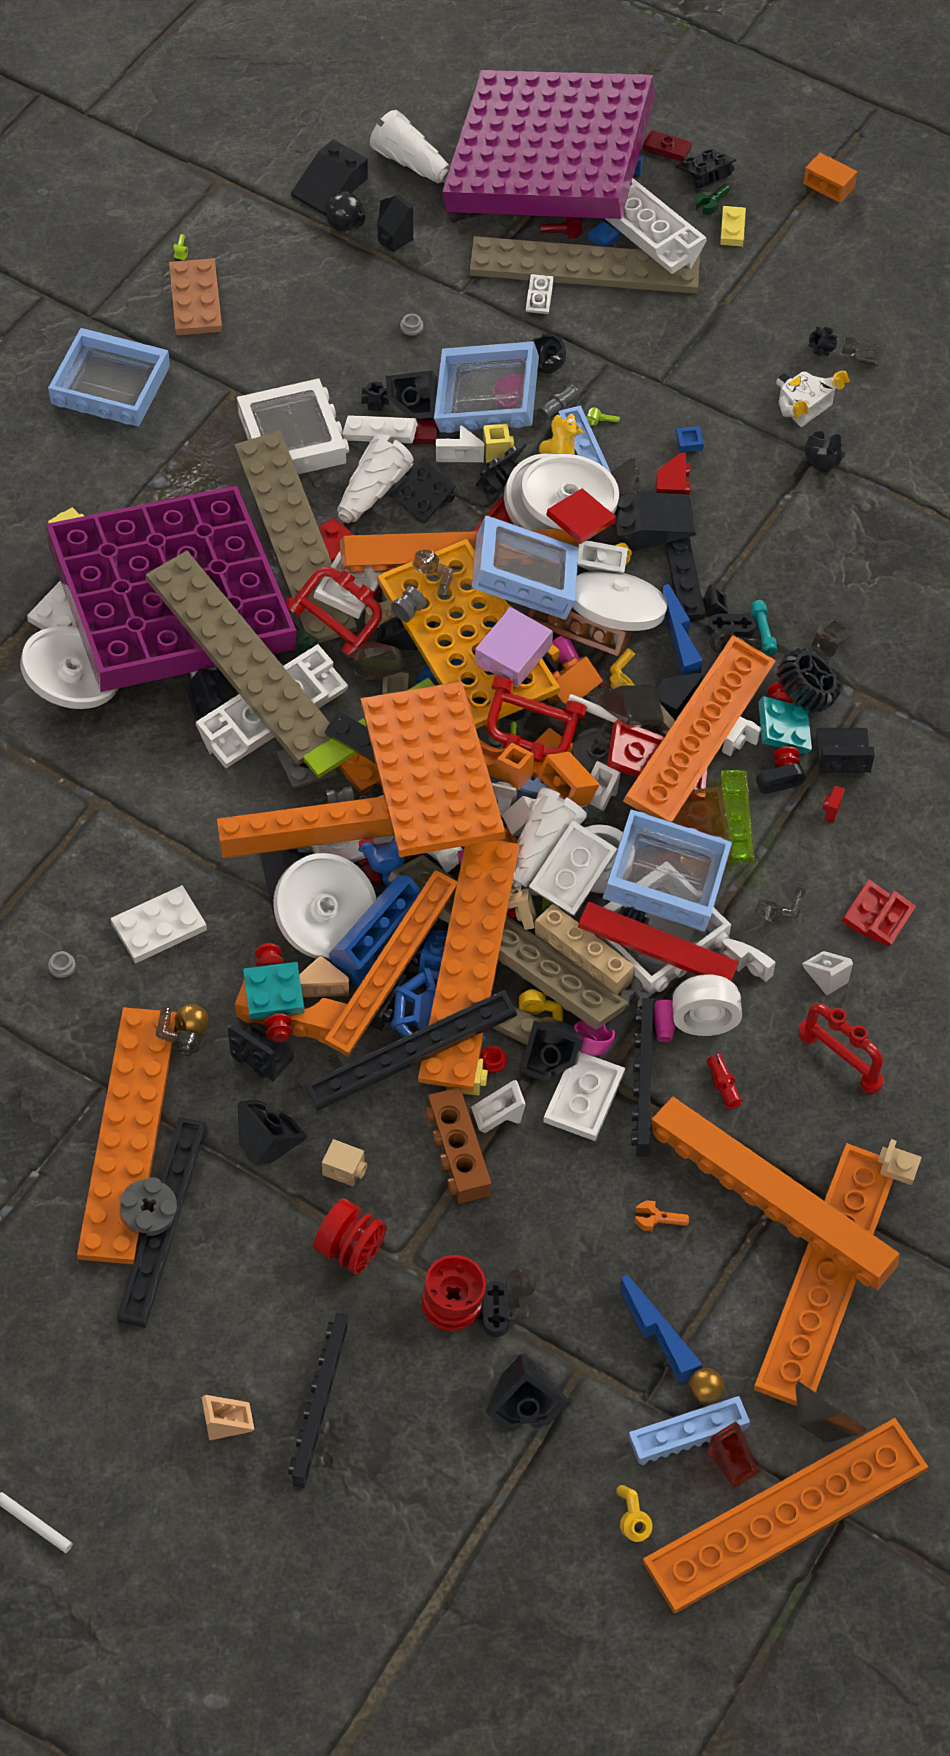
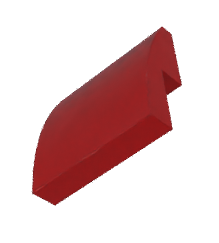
(878, 913)

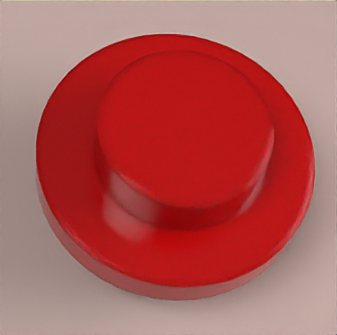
(493, 1059)

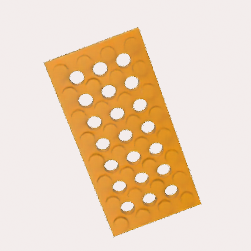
(450, 629)

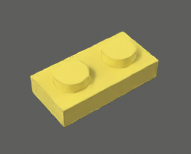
(733, 226)

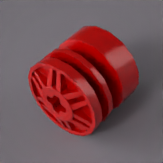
(350, 1236)
(458, 1279)

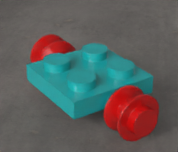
(784, 726)
(273, 991)

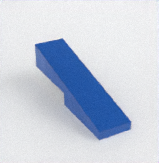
(678, 625)
(651, 1322)

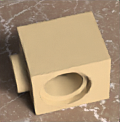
(344, 1163)

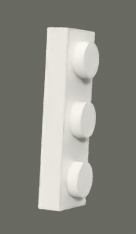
(366, 427)

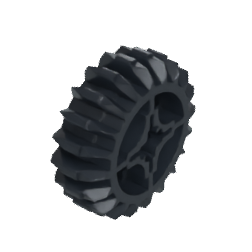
(808, 680)

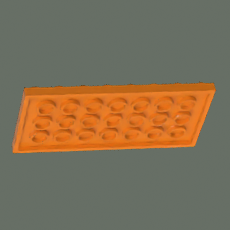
(432, 769)

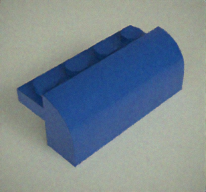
(373, 930)

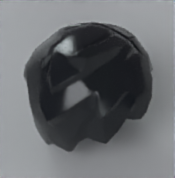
(551, 352)

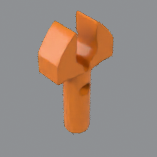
(657, 1217)

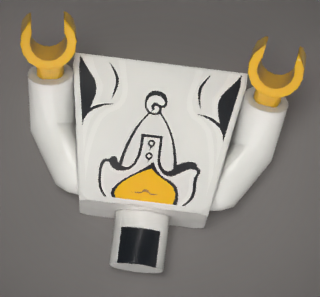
(808, 395)

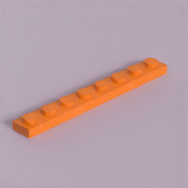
(391, 963)

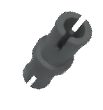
(557, 402)

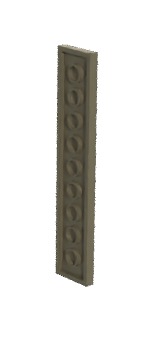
(578, 265)
(289, 524)
(240, 655)
(537, 961)

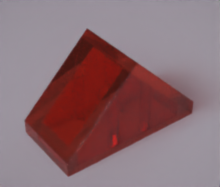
(732, 1454)

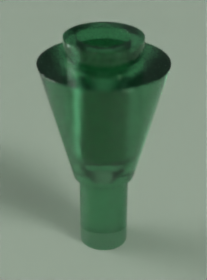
(304, 640)

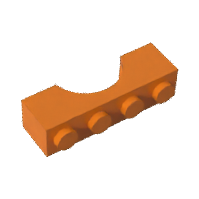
(508, 765)
(313, 1023)

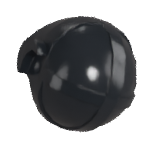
(345, 211)
(824, 453)

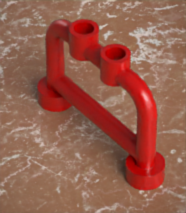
(345, 580)
(503, 693)
(811, 1031)

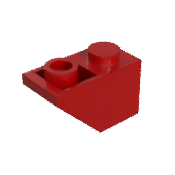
(672, 476)

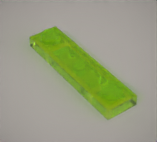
(737, 811)

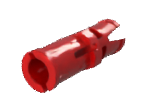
(724, 1081)

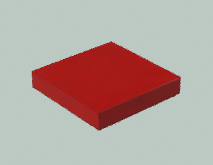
(581, 516)

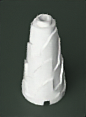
(407, 146)
(377, 472)
(542, 832)

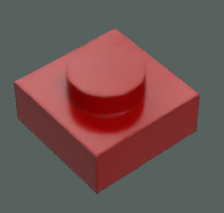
(832, 804)

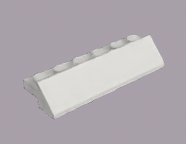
(659, 230)
(235, 728)

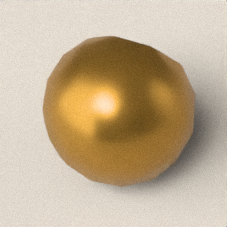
(192, 1019)
(706, 1386)

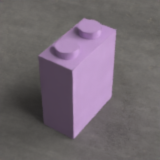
(513, 646)

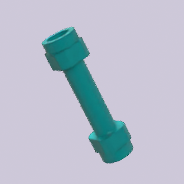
(759, 612)

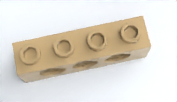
(584, 949)

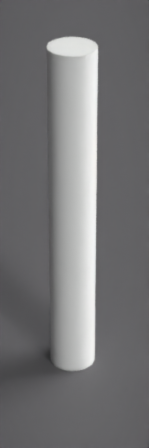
(595, 709)
(35, 1523)

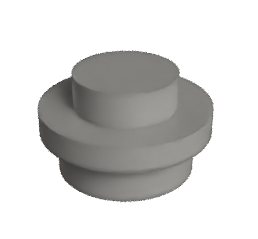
(411, 324)
(61, 964)

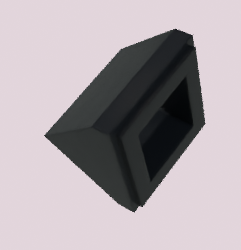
(715, 601)

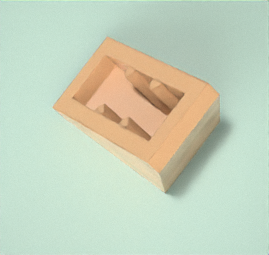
(323, 980)
(226, 1417)

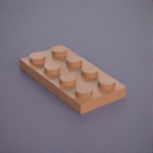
(195, 297)

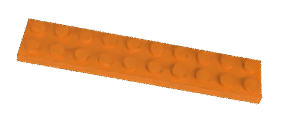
(699, 731)
(471, 954)
(126, 1134)
(821, 1287)
(784, 1515)

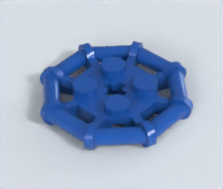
(421, 1003)

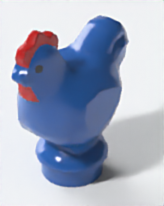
(381, 857)

